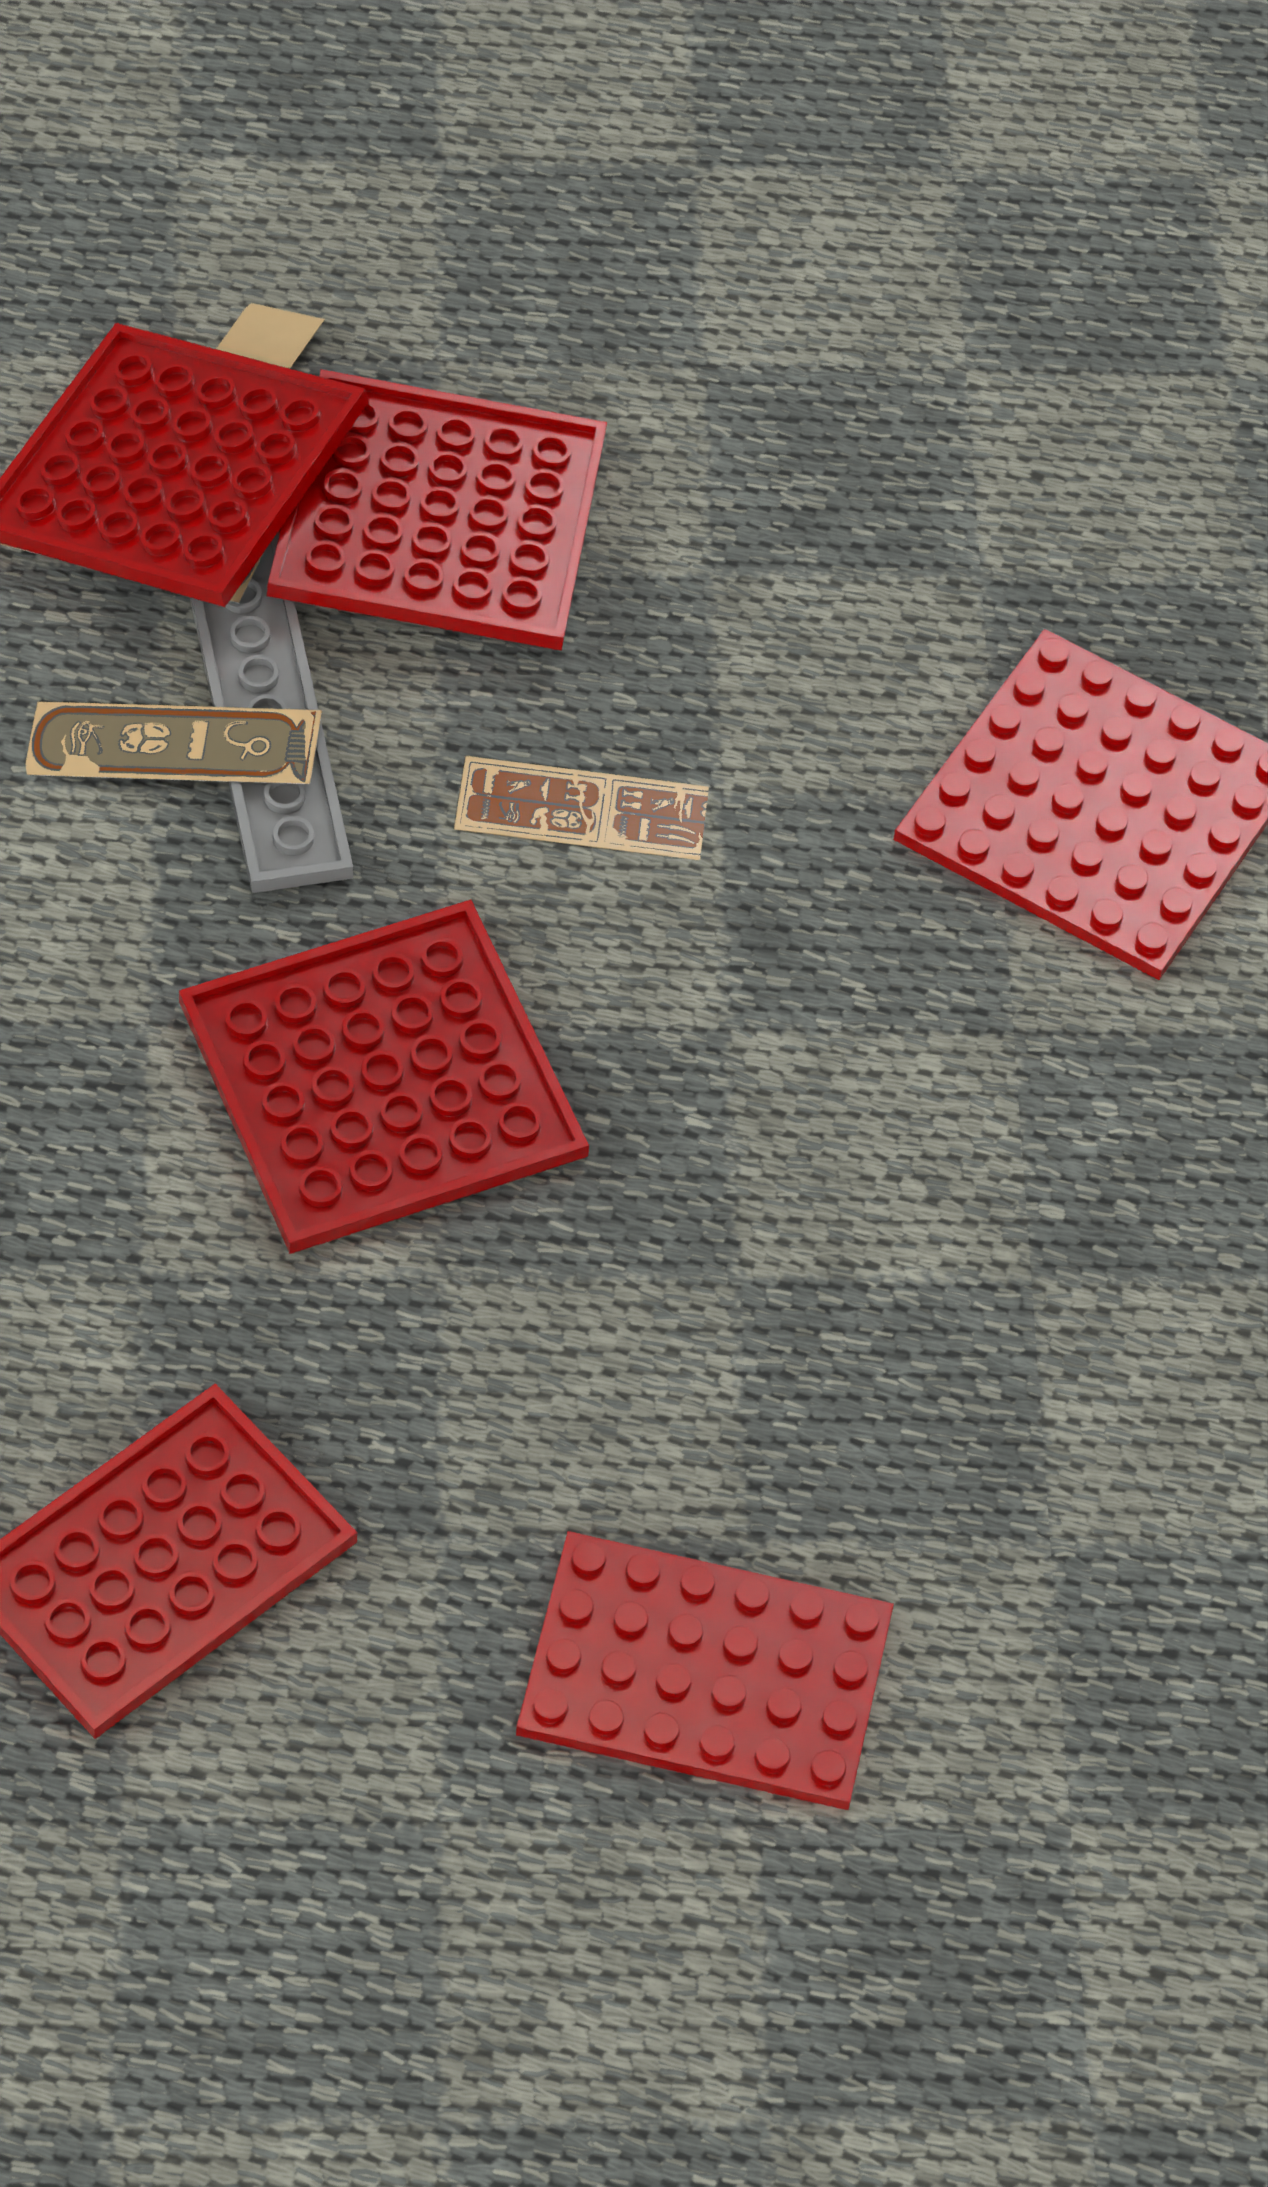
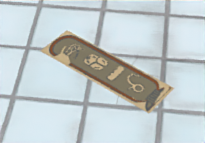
(173, 742)

